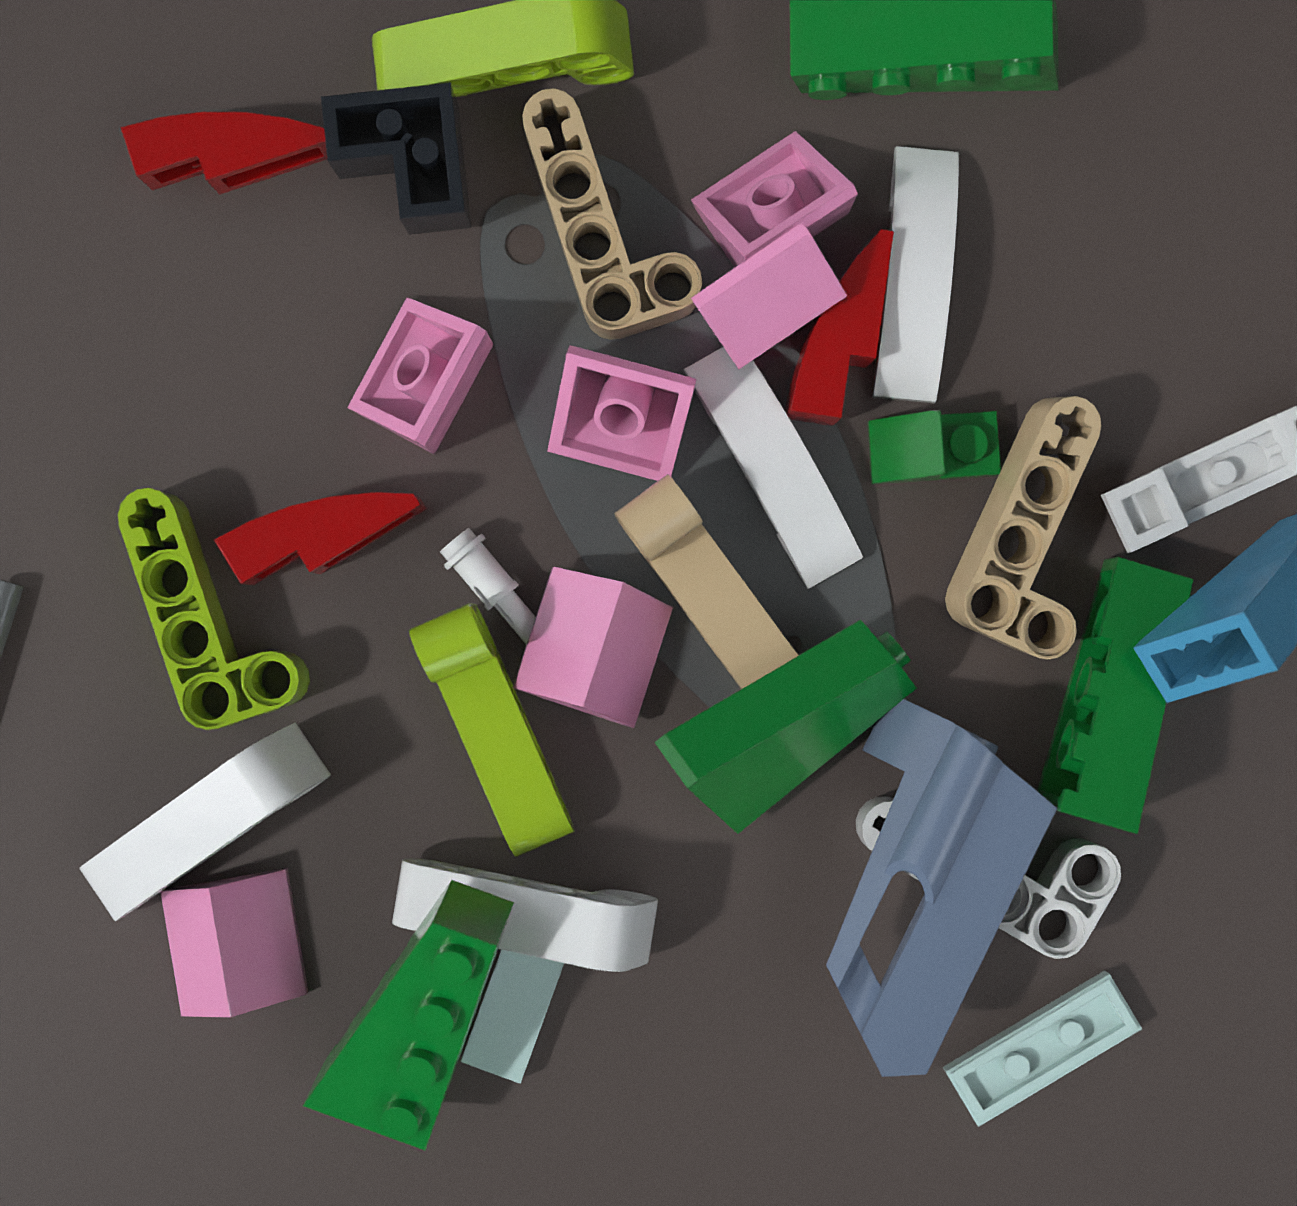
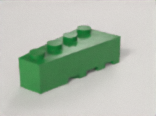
(922, 46)
(1111, 704)
(409, 1036)

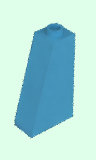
(1233, 624)

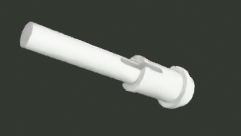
(488, 580)

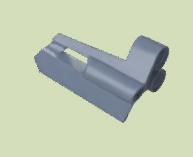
(969, 839)

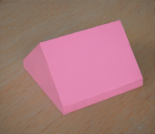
(773, 196)
(769, 295)
(422, 373)
(620, 414)
(593, 645)
(234, 944)

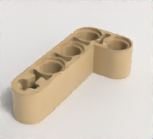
(594, 214)
(1035, 524)
(704, 582)

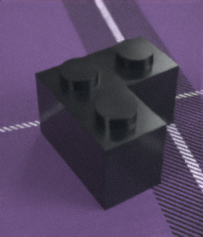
(405, 134)

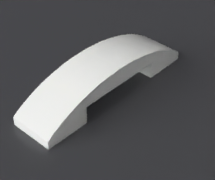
(918, 274)
(776, 466)
(1204, 481)

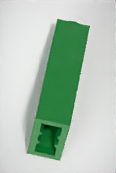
(787, 723)

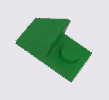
(933, 447)

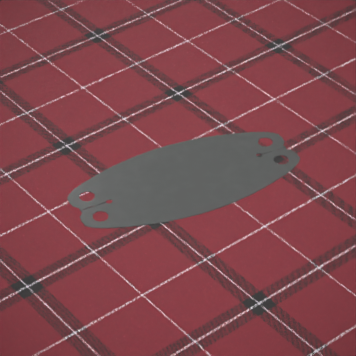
(533, 323)

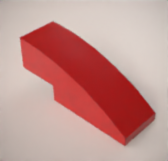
(223, 146)
(841, 338)
(316, 531)

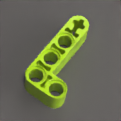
(508, 46)
(197, 604)
(493, 727)

